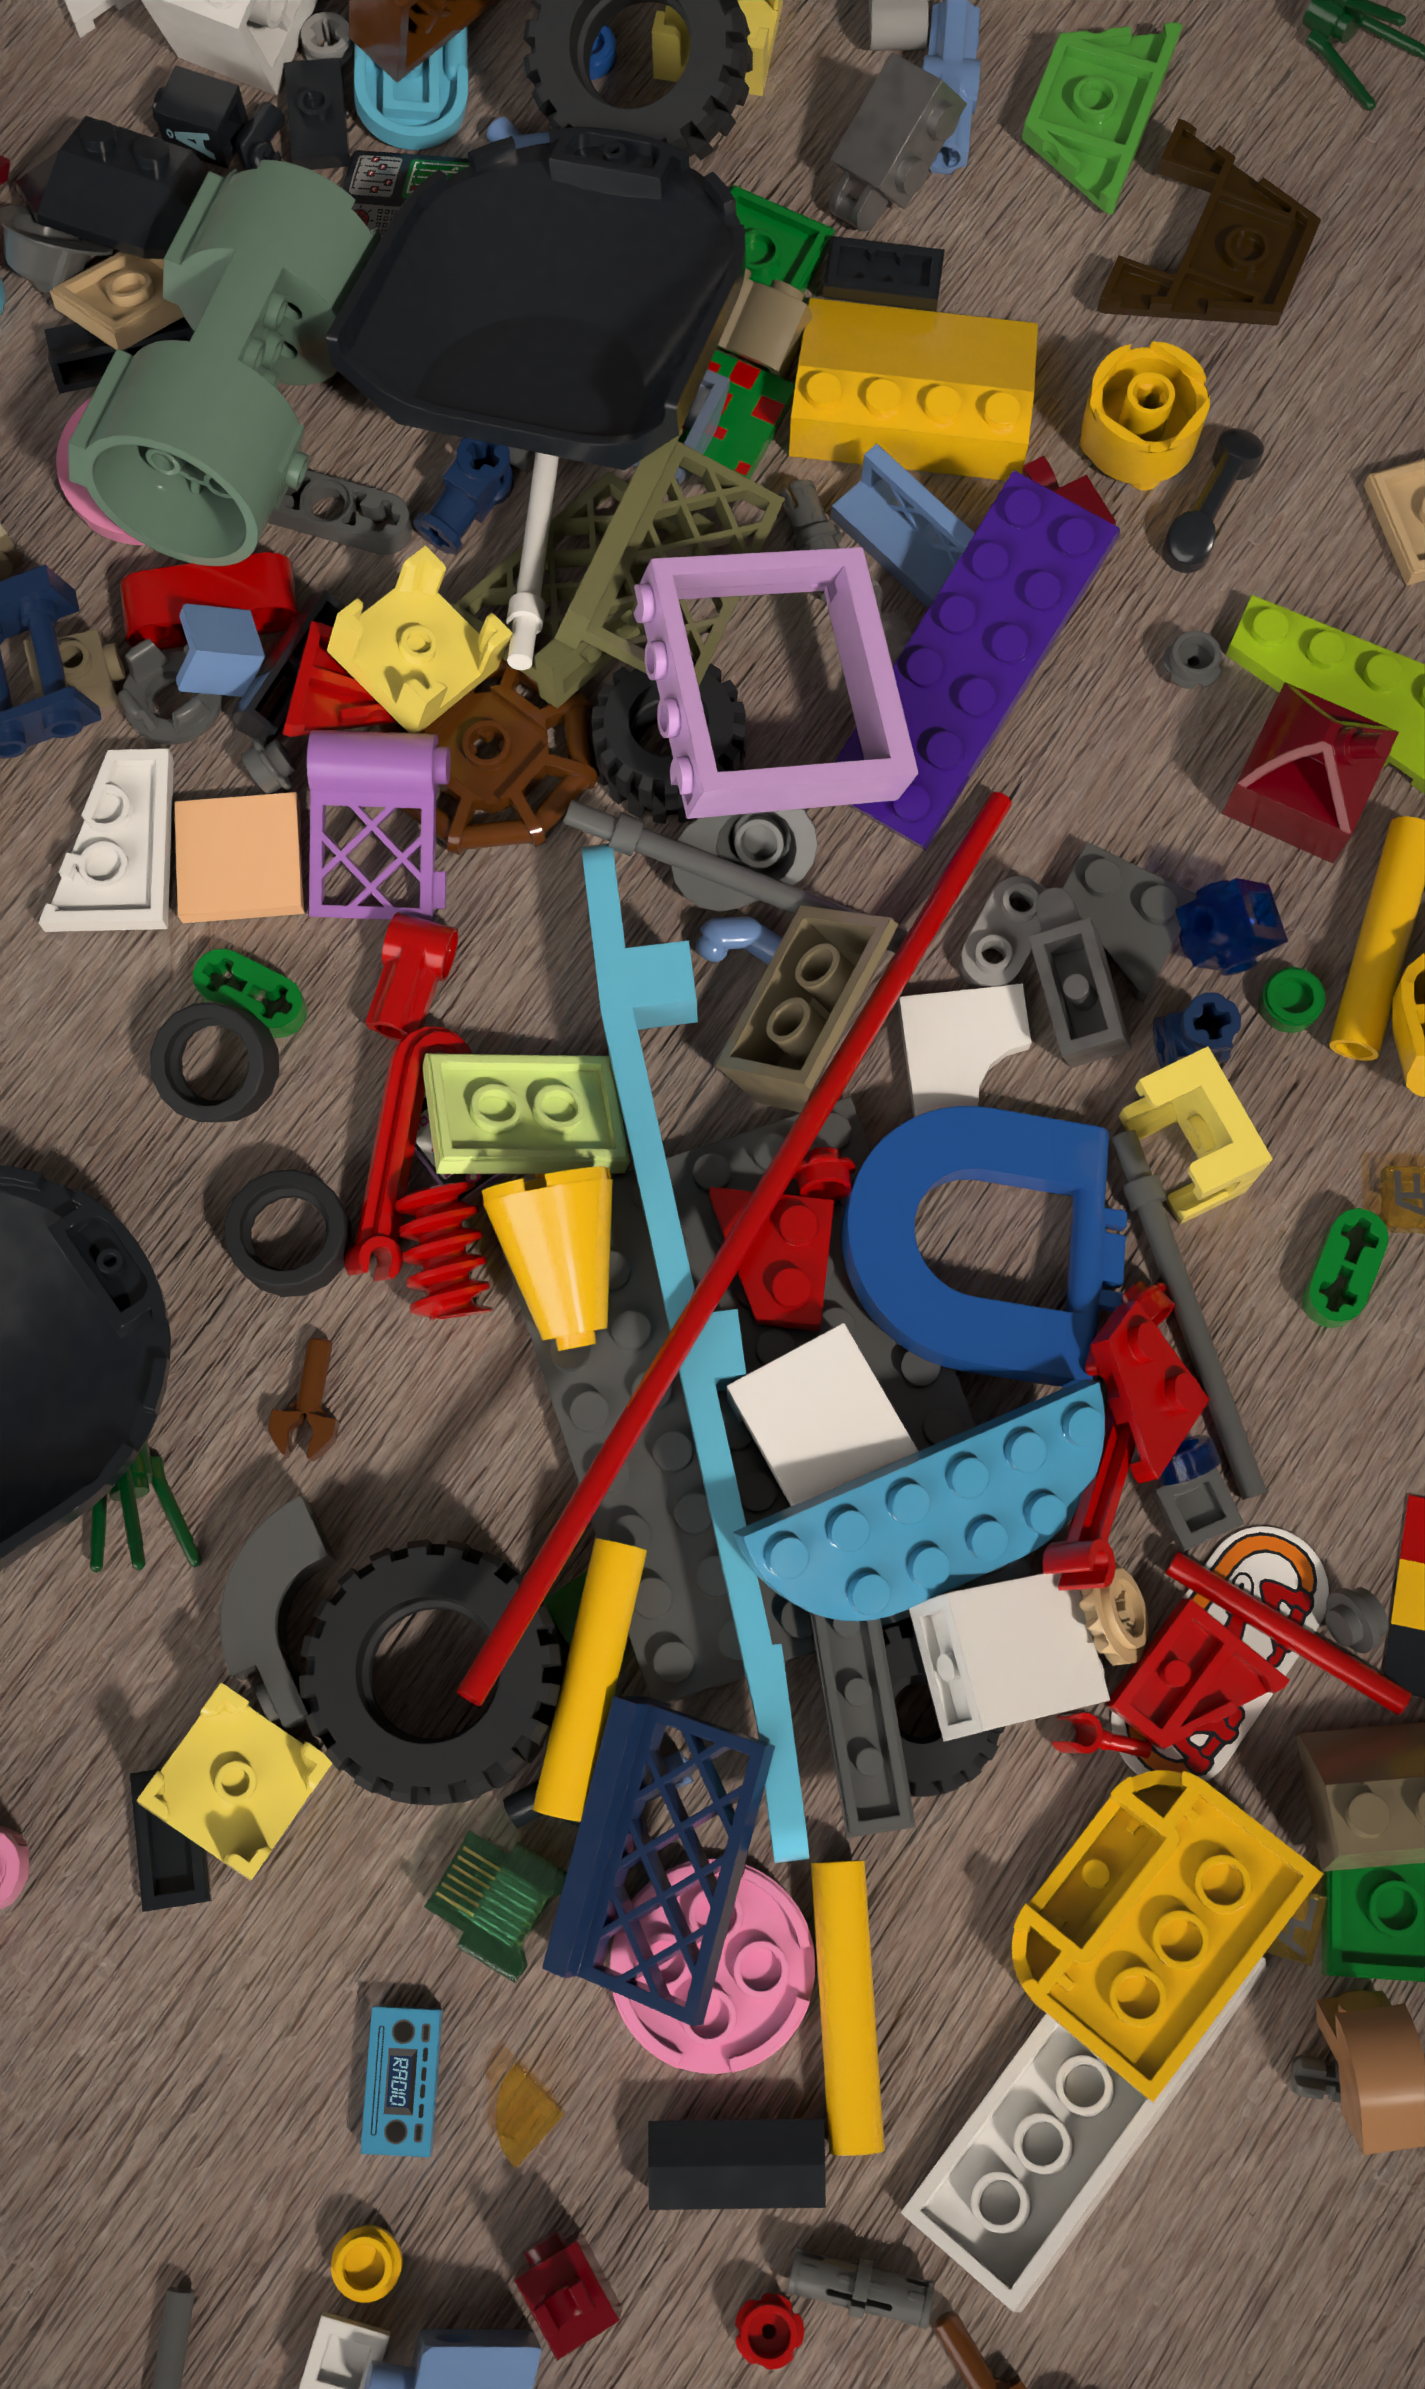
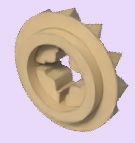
(1117, 1618)

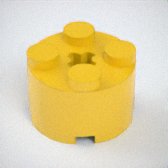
(1144, 413)

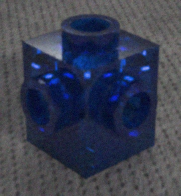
(1230, 925)

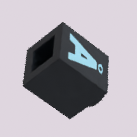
(201, 115)

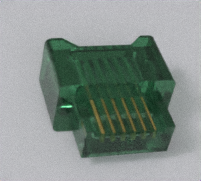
(496, 1900)

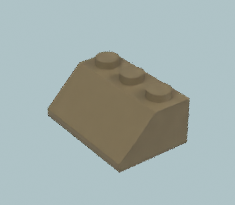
(804, 1004)
(1366, 1794)

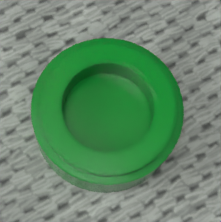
(1291, 999)

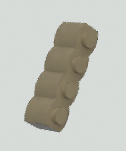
(766, 326)

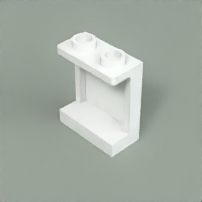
(819, 1416)
(1007, 1654)

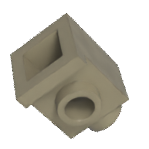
(87, 666)

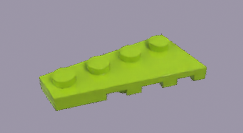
(1341, 669)

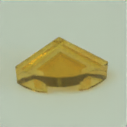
(523, 2114)

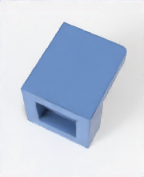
(221, 651)

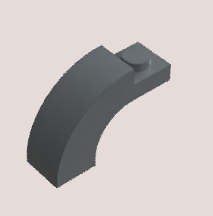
(257, 1603)

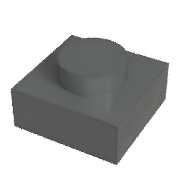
(1197, 1510)

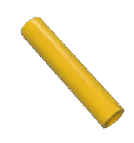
(1382, 942)
(589, 1678)
(847, 2008)

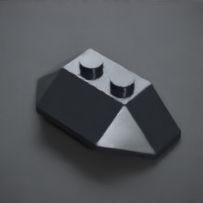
(113, 187)

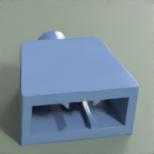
(464, 2361)

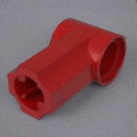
(414, 961)

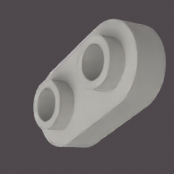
(1003, 930)

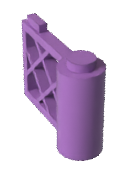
(375, 772)

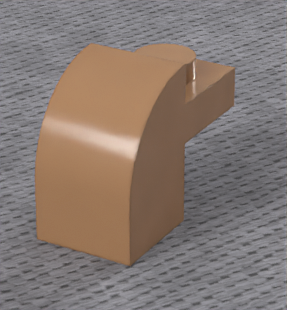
(1378, 2069)

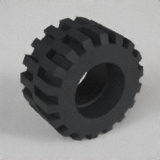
(643, 776)

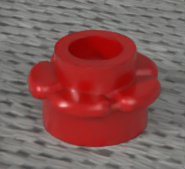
(824, 1174)
(1152, 1300)
(765, 2351)

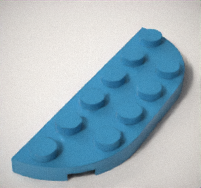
(935, 1513)

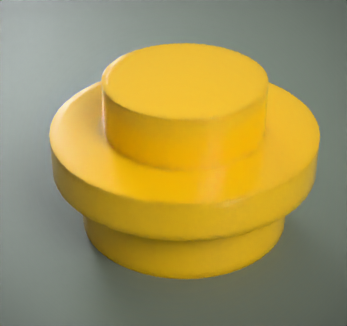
(366, 2263)

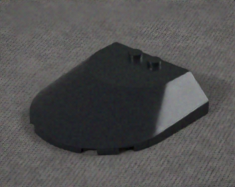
(549, 297)
(77, 1356)

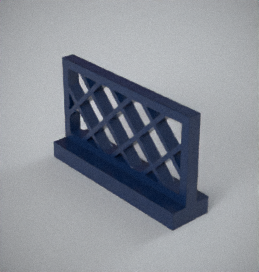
(605, 1852)

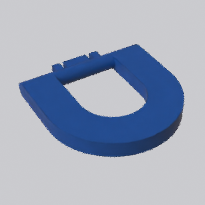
(966, 1329)

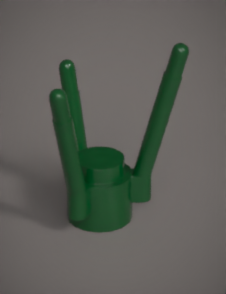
(1339, 21)
(129, 1488)

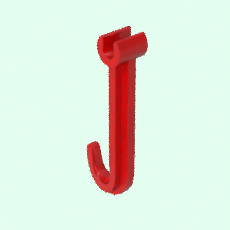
(395, 1150)
(1085, 1554)

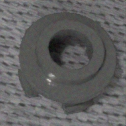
(148, 675)

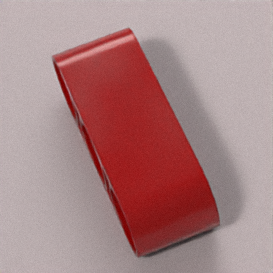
(257, 584)

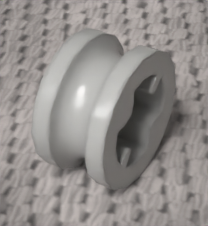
(327, 26)

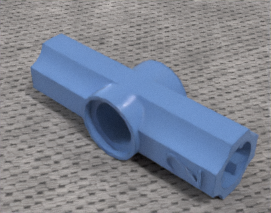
(953, 59)

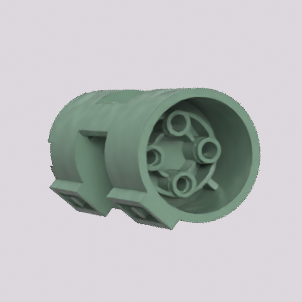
(193, 435)

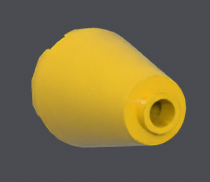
(558, 1249)

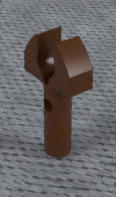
(308, 1405)
(967, 2356)

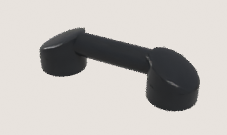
(1193, 532)

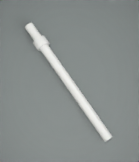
(527, 607)

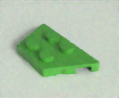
(1098, 105)

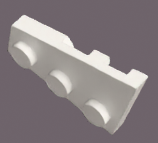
(123, 850)

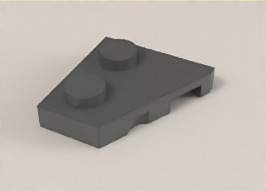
(1130, 912)

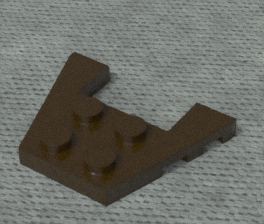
(1240, 252)

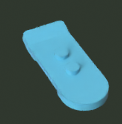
(423, 105)

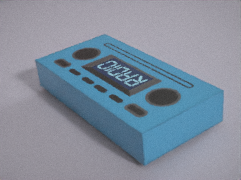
(401, 2081)

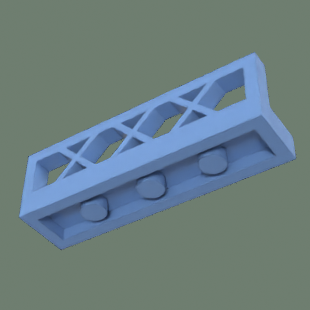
(902, 525)

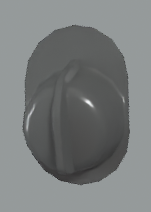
(43, 252)
(767, 842)

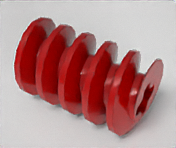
(442, 1252)

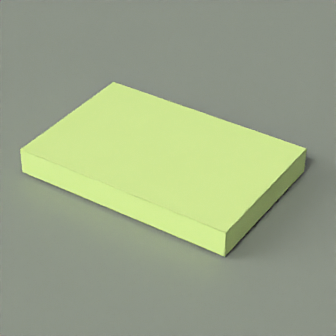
(523, 1113)

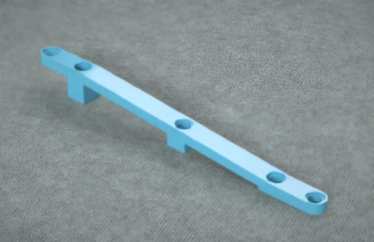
(652, 990)

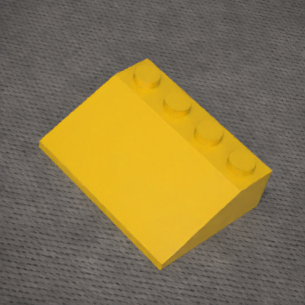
(919, 384)

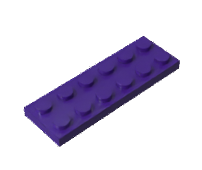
(985, 644)

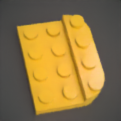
(1156, 1922)

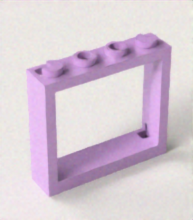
(865, 661)

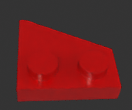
(327, 694)
(1146, 1387)

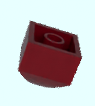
(1310, 773)

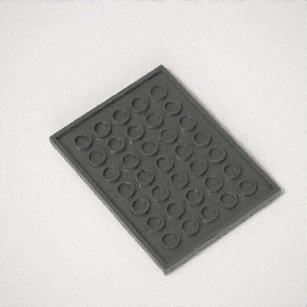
(658, 1499)

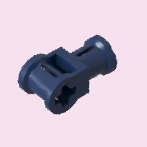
(472, 488)
(1206, 1022)

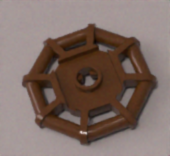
(516, 771)

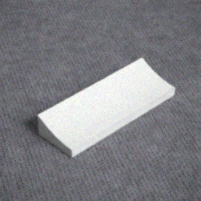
(1041, 2157)

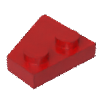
(787, 1261)
(1191, 1677)

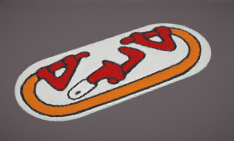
(1281, 1574)

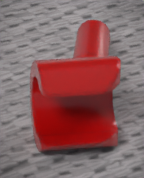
(1092, 1737)

